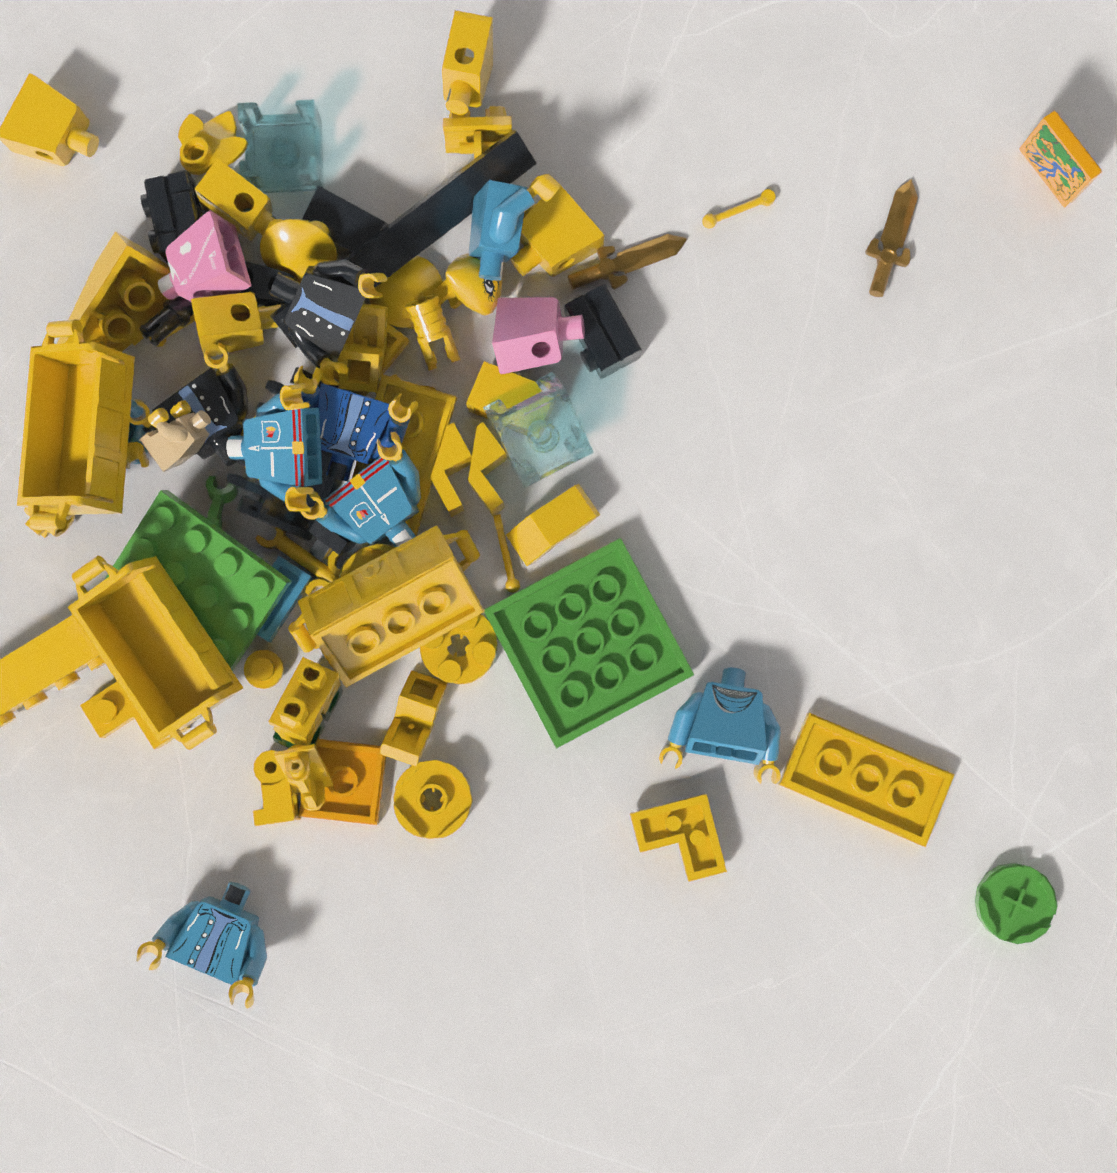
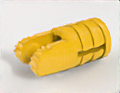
(430, 326)

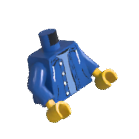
(352, 423)

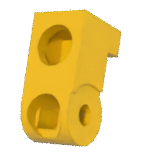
(278, 797)

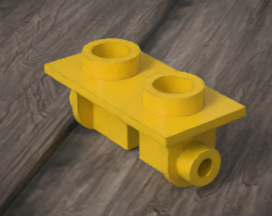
(305, 774)

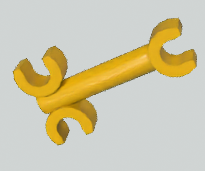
(325, 573)

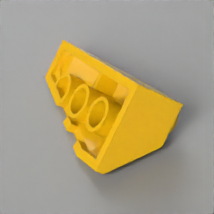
(119, 295)

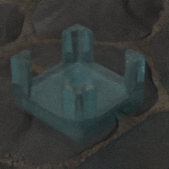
(282, 148)
(540, 432)

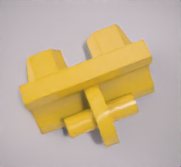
(475, 134)

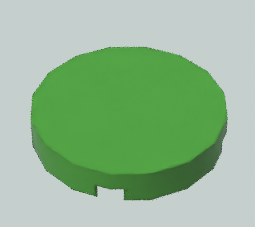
(1015, 903)

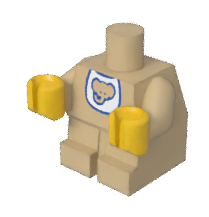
(175, 440)

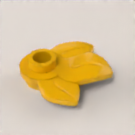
(210, 141)

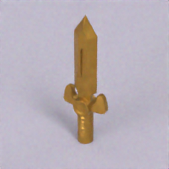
(893, 238)
(627, 261)

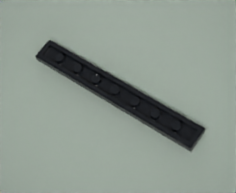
(435, 213)

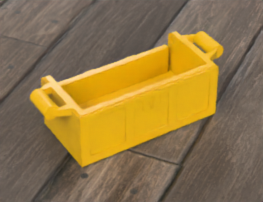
(74, 428)
(390, 605)
(154, 647)

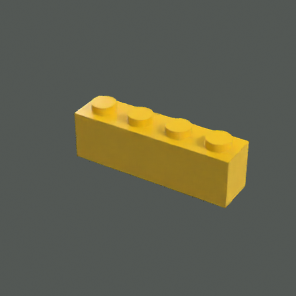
(42, 664)

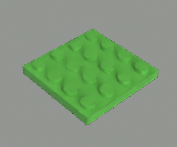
(215, 574)
(588, 643)

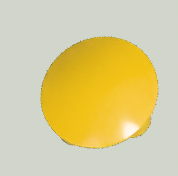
(295, 244)
(407, 284)

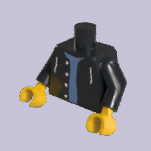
(325, 309)
(218, 394)

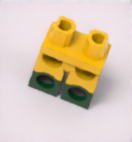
(305, 704)

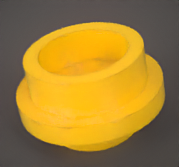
(263, 669)

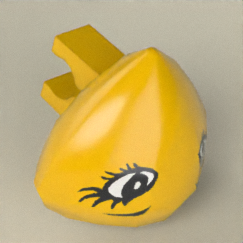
(467, 288)

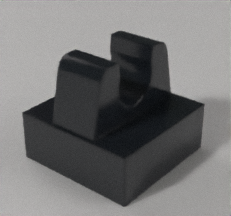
(328, 542)

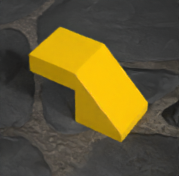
(365, 350)
(486, 457)
(450, 459)
(552, 524)
(413, 718)

